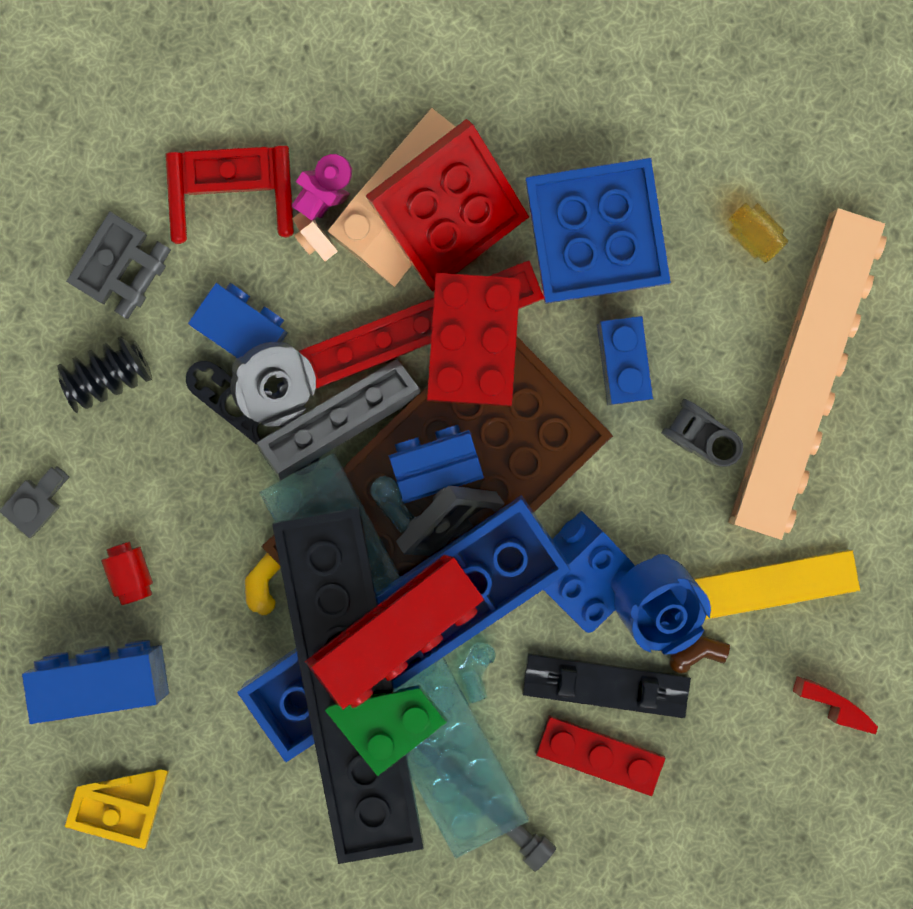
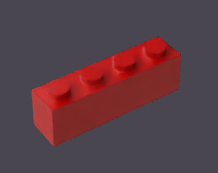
(395, 631)

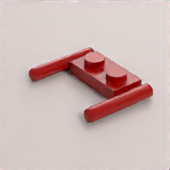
(228, 173)

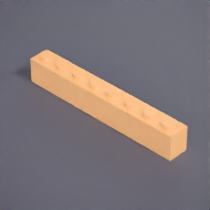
(807, 373)

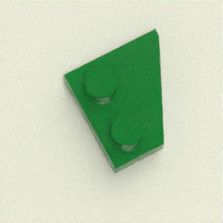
(388, 724)

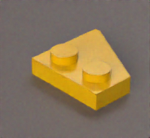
(119, 808)

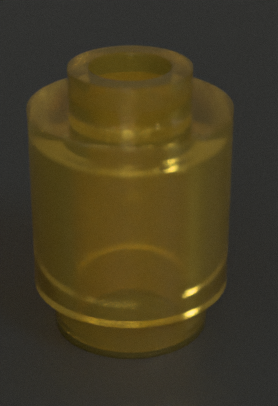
(757, 232)

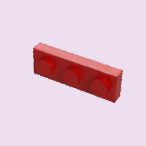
(600, 755)

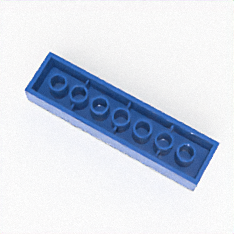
(505, 559)

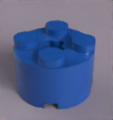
(661, 605)

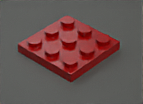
(448, 204)

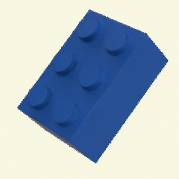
(95, 682)

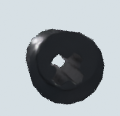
(103, 374)

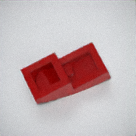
(841, 710)

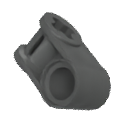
(701, 434)

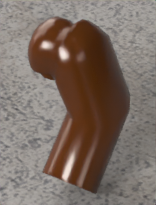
(702, 648)

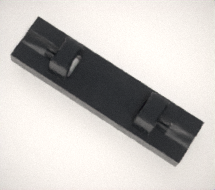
(606, 685)

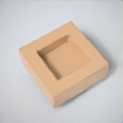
(313, 237)

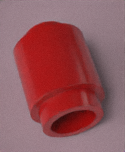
(127, 573)

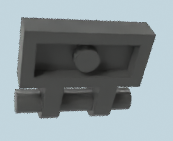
(107, 259)

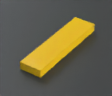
(780, 583)

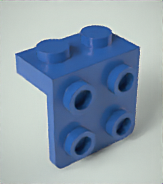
(594, 565)

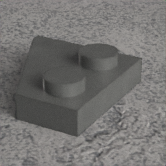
(445, 519)

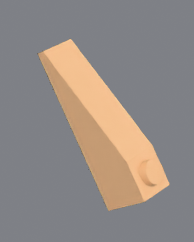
(359, 225)

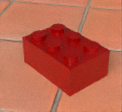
(473, 339)

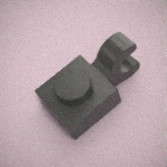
(32, 504)

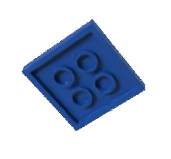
(597, 230)

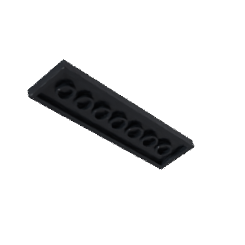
(326, 592)

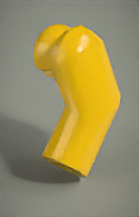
(257, 588)

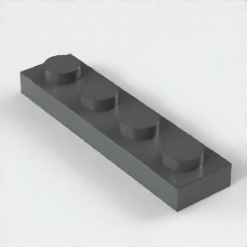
(338, 419)

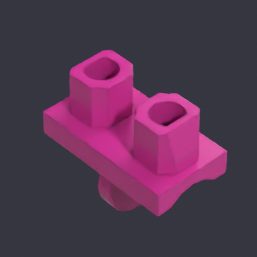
(323, 186)

